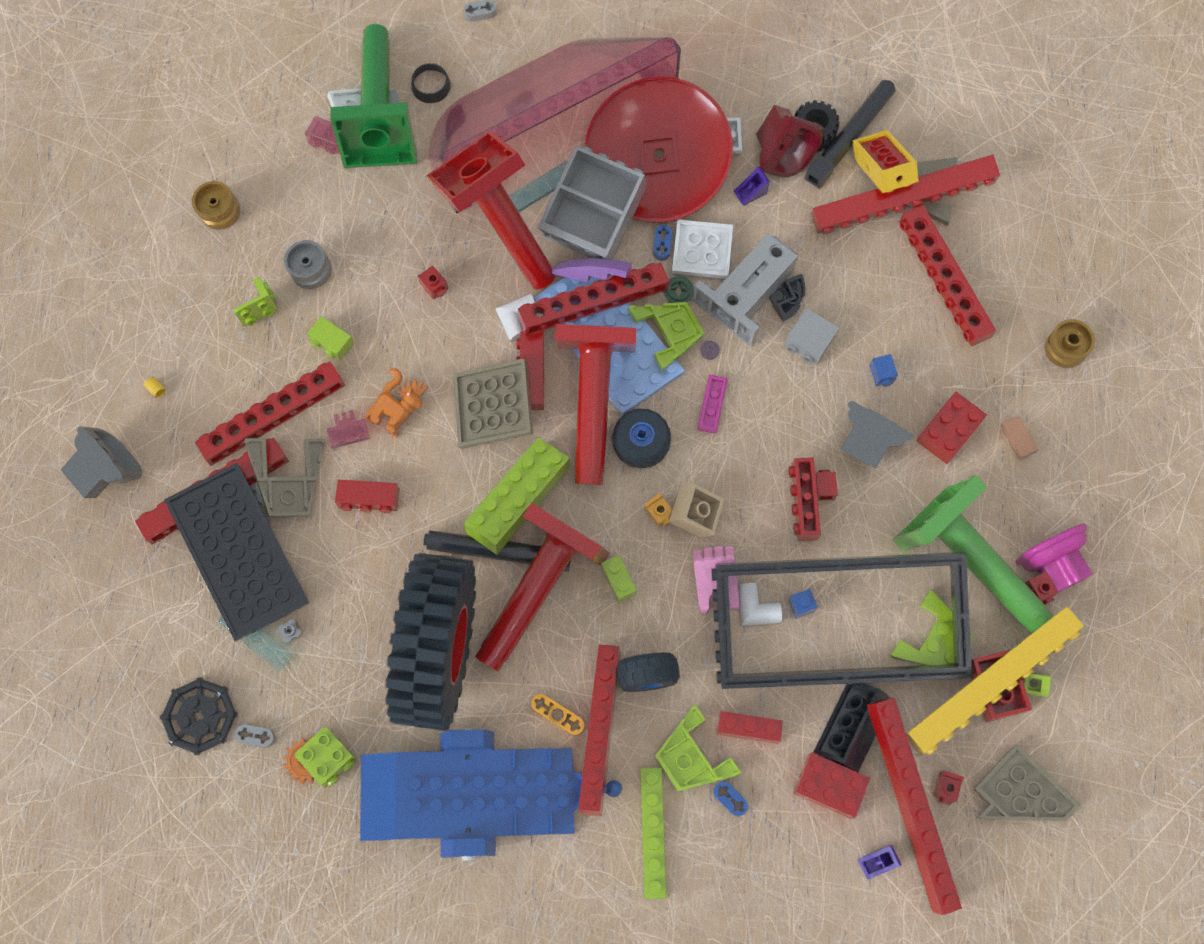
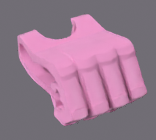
(703, 564)

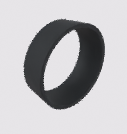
(430, 97)

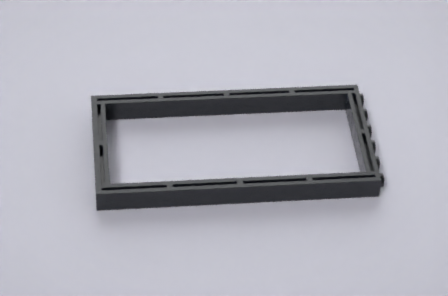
(960, 620)

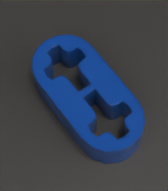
(666, 243)
(733, 795)

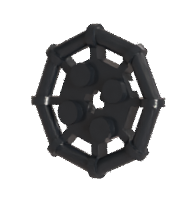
(192, 705)

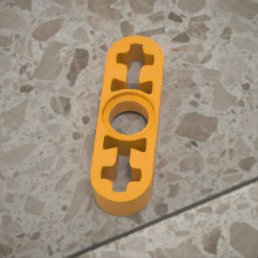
(547, 701)

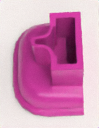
(1059, 558)

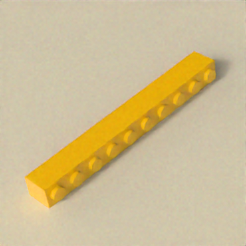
(993, 681)

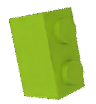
(330, 338)
(618, 579)

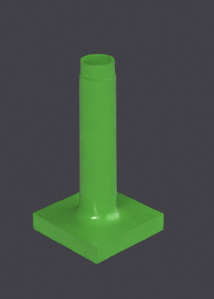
(945, 520)

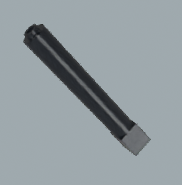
(824, 164)
(469, 546)

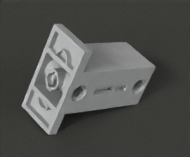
(748, 288)

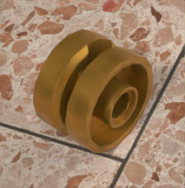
(216, 205)
(1069, 343)

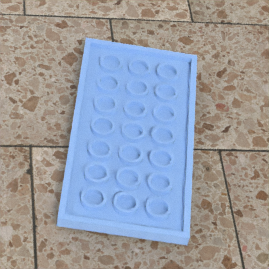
(632, 375)

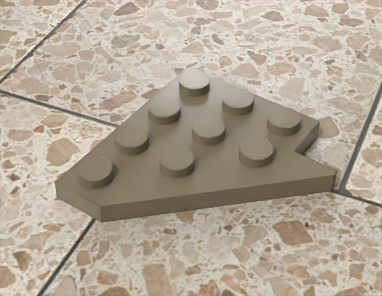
(1023, 791)

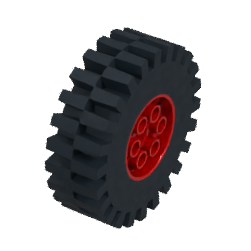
(430, 641)

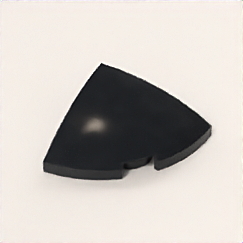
(788, 297)

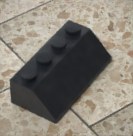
(850, 727)

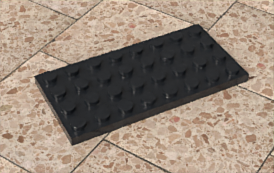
(236, 552)

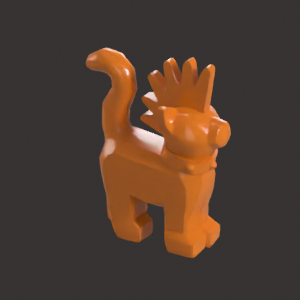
(395, 410)

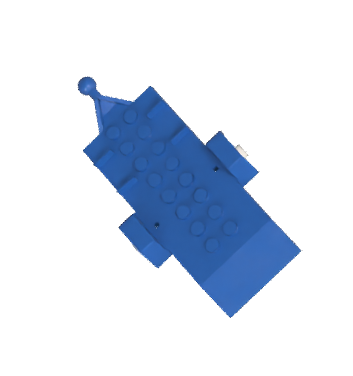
(469, 794)

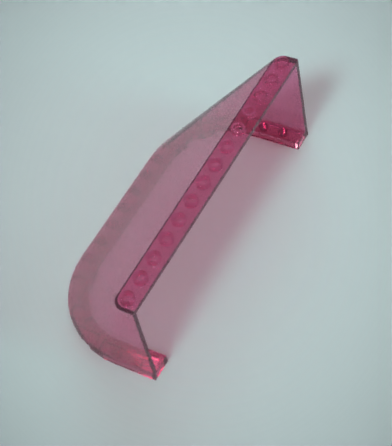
(549, 88)

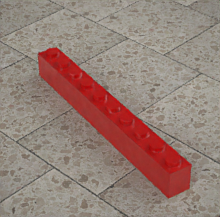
(928, 188)
(914, 806)

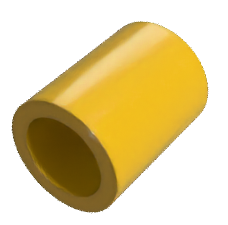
(154, 387)

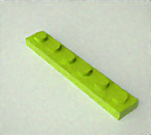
(653, 833)

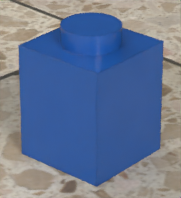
(883, 370)
(803, 603)

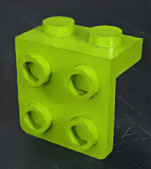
(258, 307)
(325, 757)

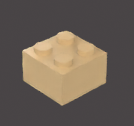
(696, 510)

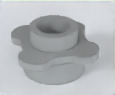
(283, 629)

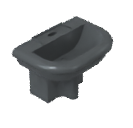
(872, 435)
(98, 462)

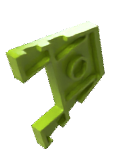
(676, 325)
(938, 645)
(684, 760)

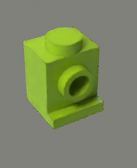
(1041, 688)

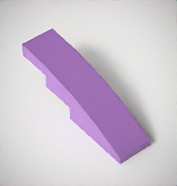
(592, 267)

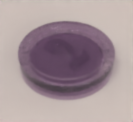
(709, 350)

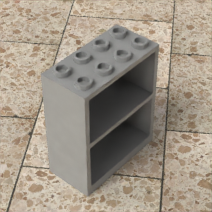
(593, 204)

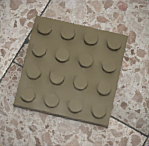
(493, 404)

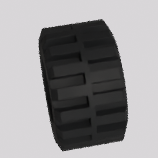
(822, 115)

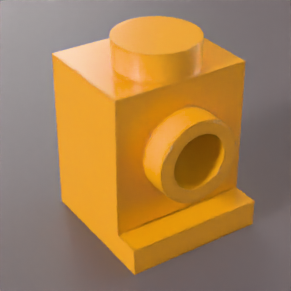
(651, 509)

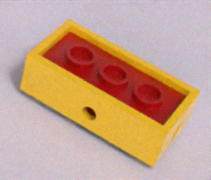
(885, 161)

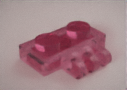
(347, 430)

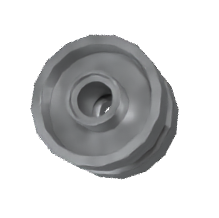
(307, 264)

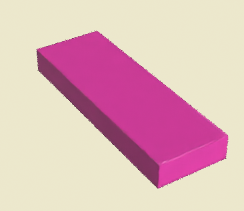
(712, 404)

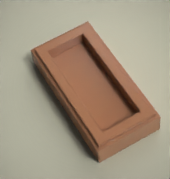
(1019, 437)

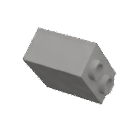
(811, 337)

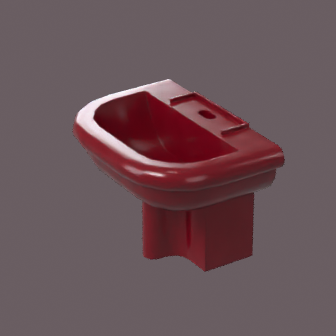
(787, 142)

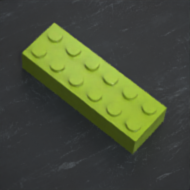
(525, 483)

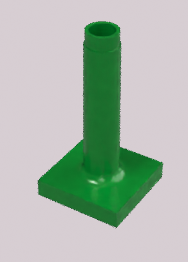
(375, 130)

